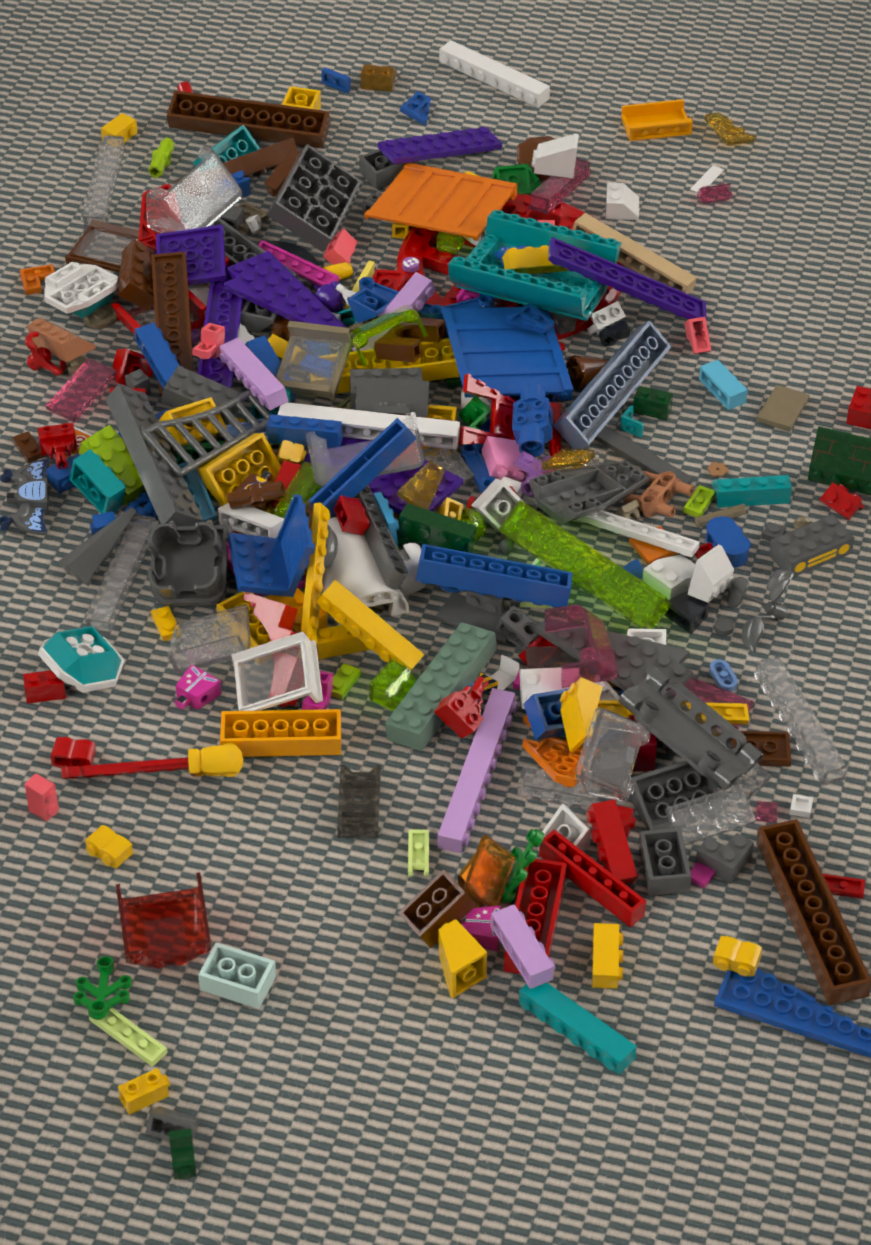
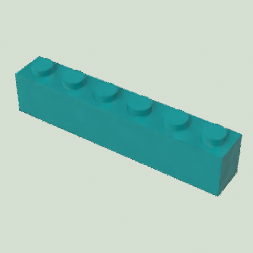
(579, 1026)

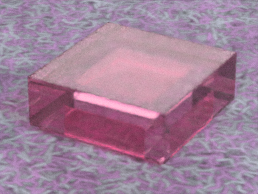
(766, 811)

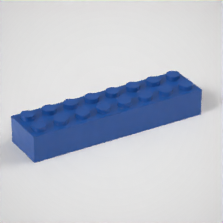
(494, 576)

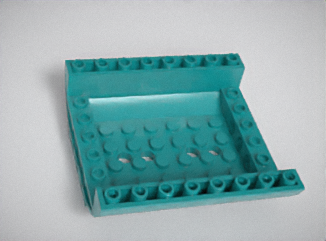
(555, 291)

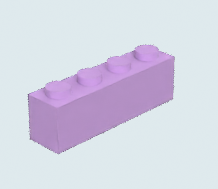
(522, 946)

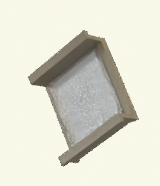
(314, 359)

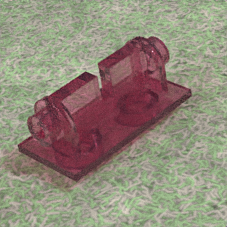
(707, 194)

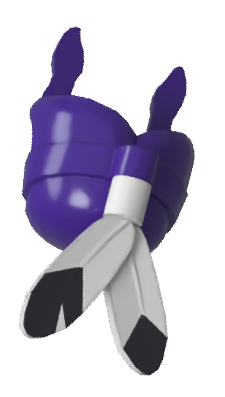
(333, 295)

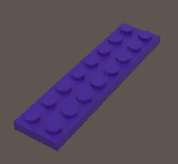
(439, 145)

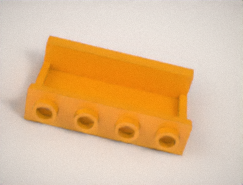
(656, 120)

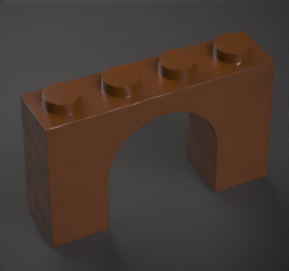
(403, 340)

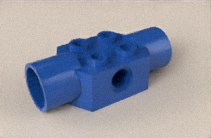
(532, 419)

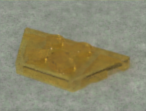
(568, 458)

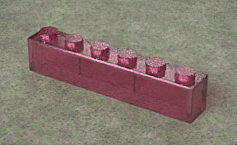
(557, 188)

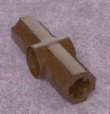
(256, 495)

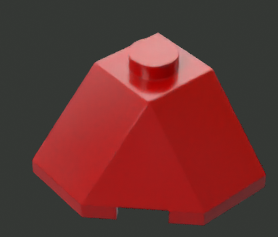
(128, 361)

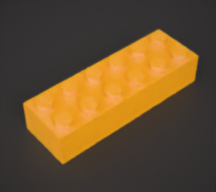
(283, 732)

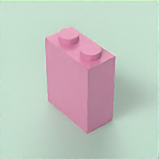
(500, 458)

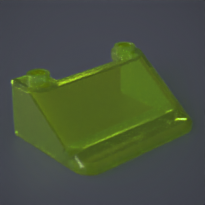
(361, 334)

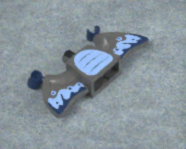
(31, 497)

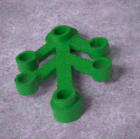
(518, 871)
(99, 1008)

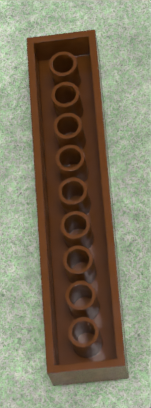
(261, 119)
(813, 912)

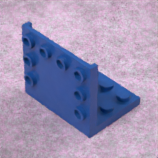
(276, 563)

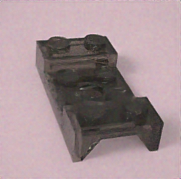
(360, 817)

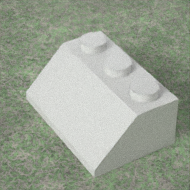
(711, 575)

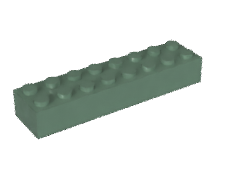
(450, 671)

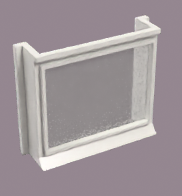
(277, 673)

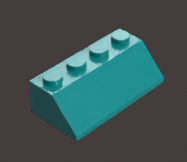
(233, 145)
(752, 491)

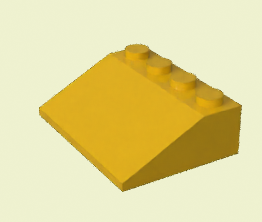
(232, 467)

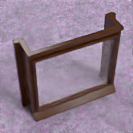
(102, 245)

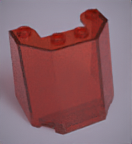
(164, 927)

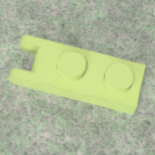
(418, 851)

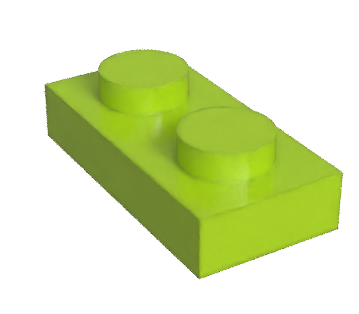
(699, 501)
(344, 680)

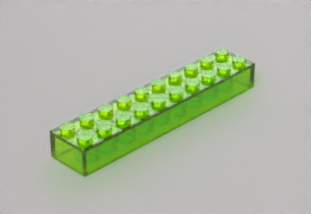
(589, 568)

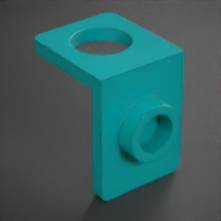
(631, 425)

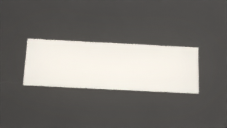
(707, 178)

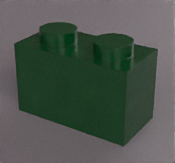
(652, 403)

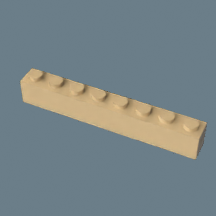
(638, 257)

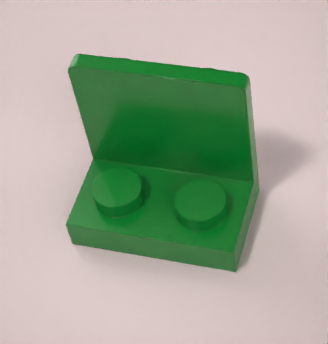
(474, 413)

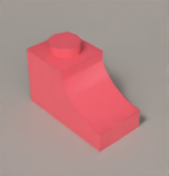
(697, 334)

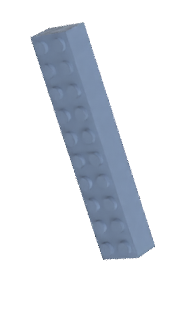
(612, 386)

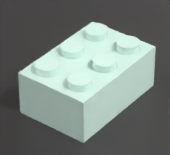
(237, 975)

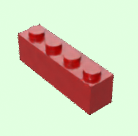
(611, 840)

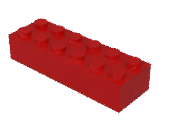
(540, 902)

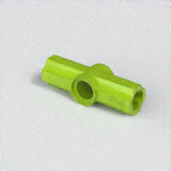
(161, 157)

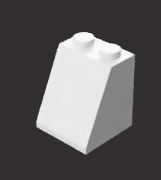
(556, 157)

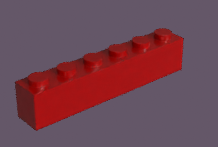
(594, 879)

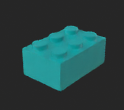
(97, 482)

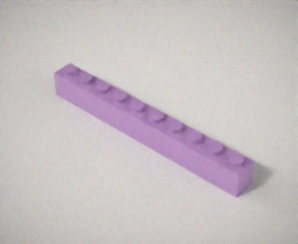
(476, 771)

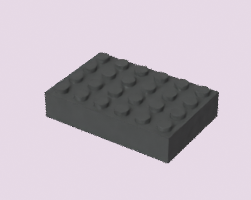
(314, 198)

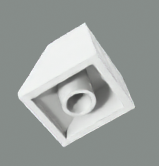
(621, 202)

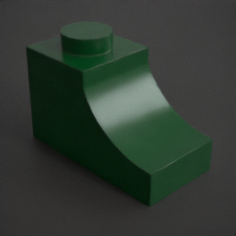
(182, 1154)

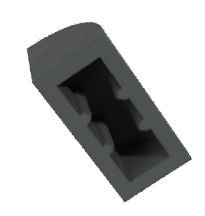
(164, 1120)

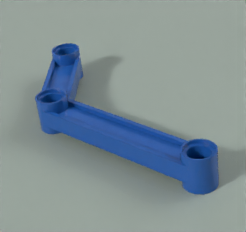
(428, 310)
(474, 460)

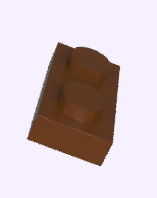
(27, 447)

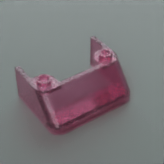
(595, 662)

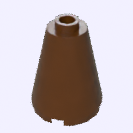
(583, 369)

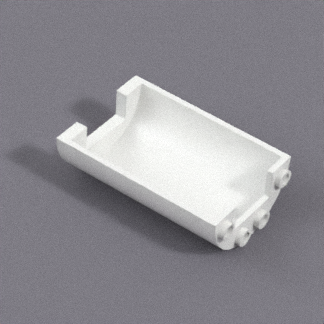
(359, 573)

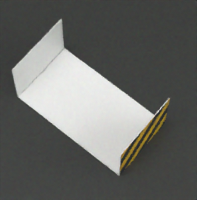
(504, 676)

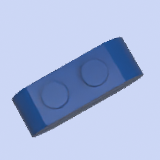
(726, 533)

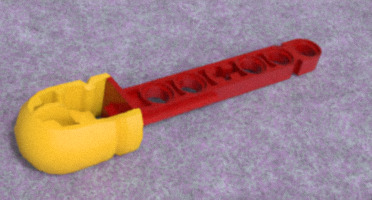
(212, 761)

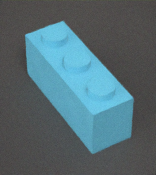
(723, 384)

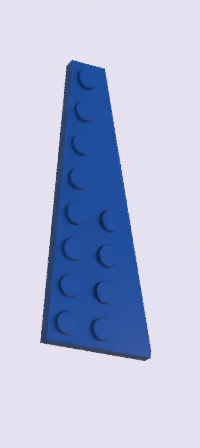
(790, 1009)

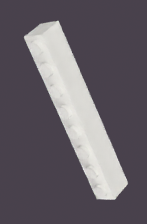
(494, 73)

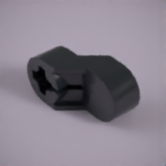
(610, 335)

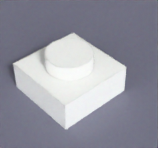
(801, 806)

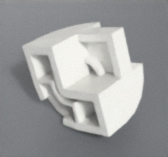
(411, 556)

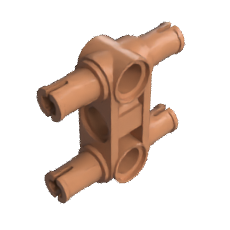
(657, 495)

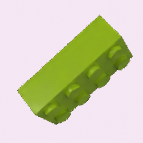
(116, 456)

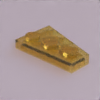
(727, 131)
(422, 486)

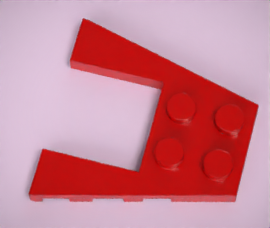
(501, 413)

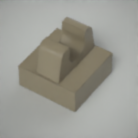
(629, 509)

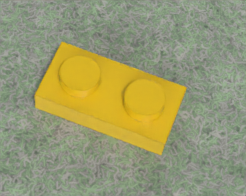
(164, 622)

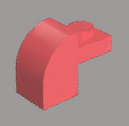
(211, 338)

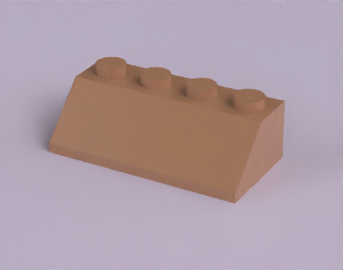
(59, 340)

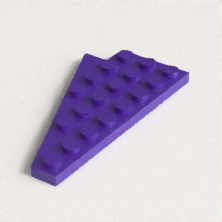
(275, 288)

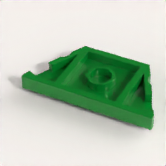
(521, 174)

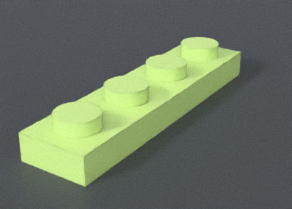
(131, 1037)

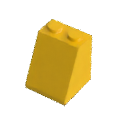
(461, 958)

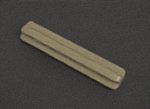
(730, 512)

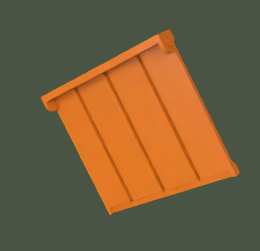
(442, 200)

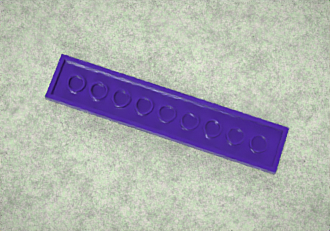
(625, 280)
(223, 310)

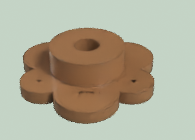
(717, 469)

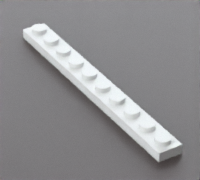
(637, 530)

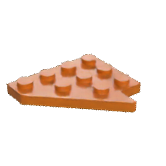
(555, 759)

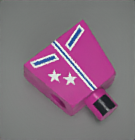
(196, 688)
(479, 926)

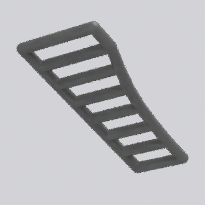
(195, 420)

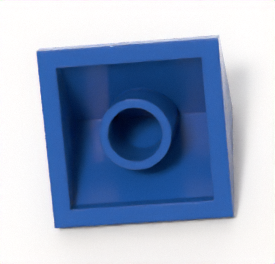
(367, 304)

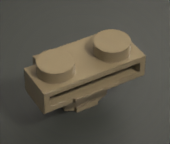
(74, 364)

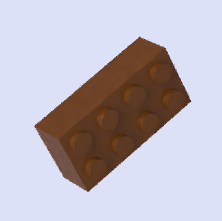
(136, 275)

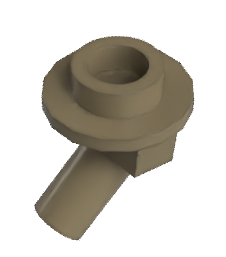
(801, 522)

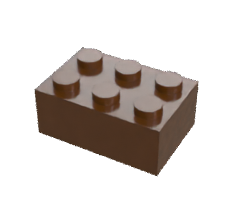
(436, 905)

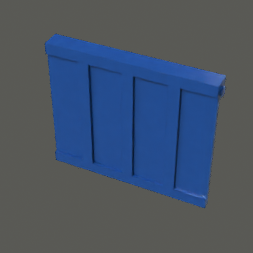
(506, 354)

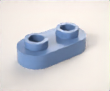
(723, 675)

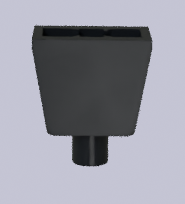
(687, 611)

